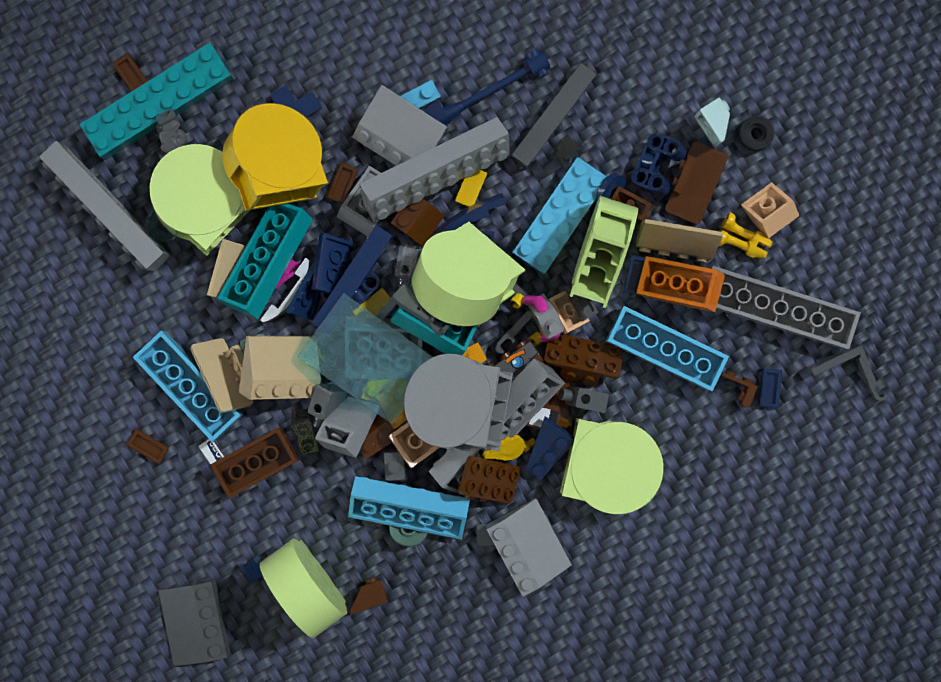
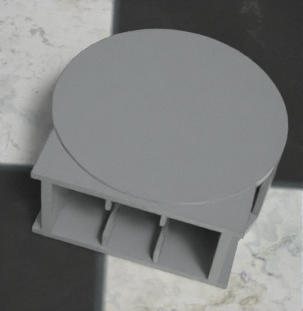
(458, 403)

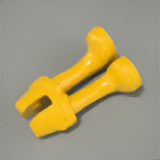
(753, 238)

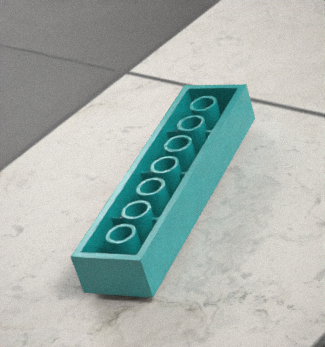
(137, 111)

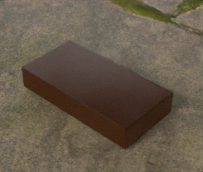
(130, 72)
(342, 183)
(148, 446)

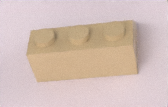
(226, 261)

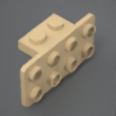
(222, 373)

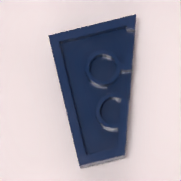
(330, 259)
(305, 299)
(548, 448)

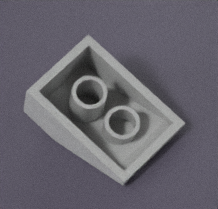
(353, 210)

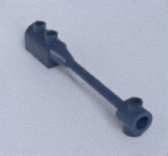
(536, 64)

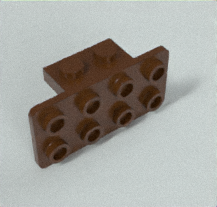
(695, 182)
(583, 359)
(488, 480)

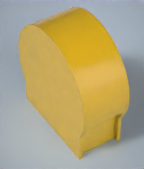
(273, 157)

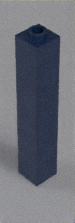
(357, 271)

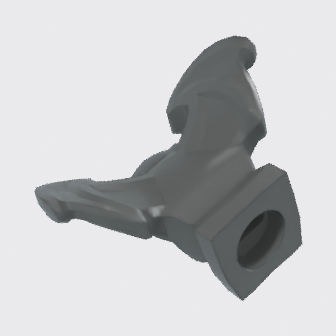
(168, 131)

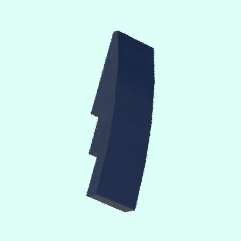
(472, 213)

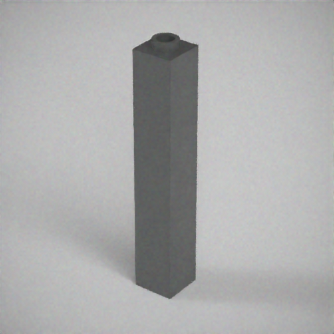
(554, 115)

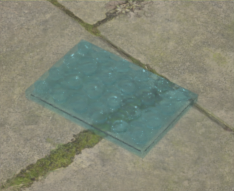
(364, 357)

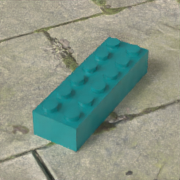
(265, 259)

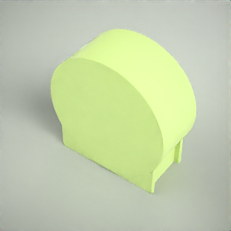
(196, 196)
(603, 250)
(463, 276)
(612, 466)
(303, 588)

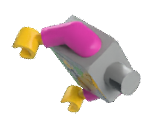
(544, 316)

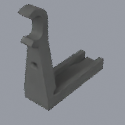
(407, 301)
(518, 325)
(856, 351)

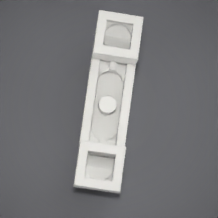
(274, 312)

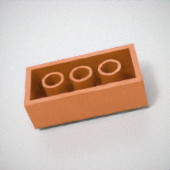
(680, 284)

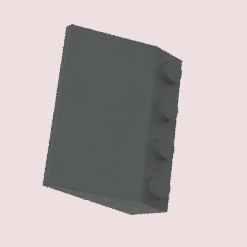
(194, 623)

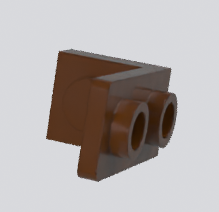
(745, 395)

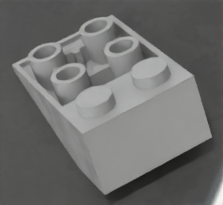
(346, 427)

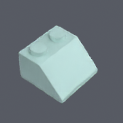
(714, 120)

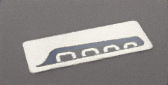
(211, 451)

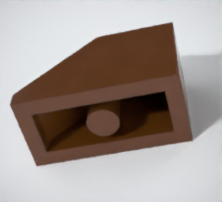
(644, 207)
(370, 595)

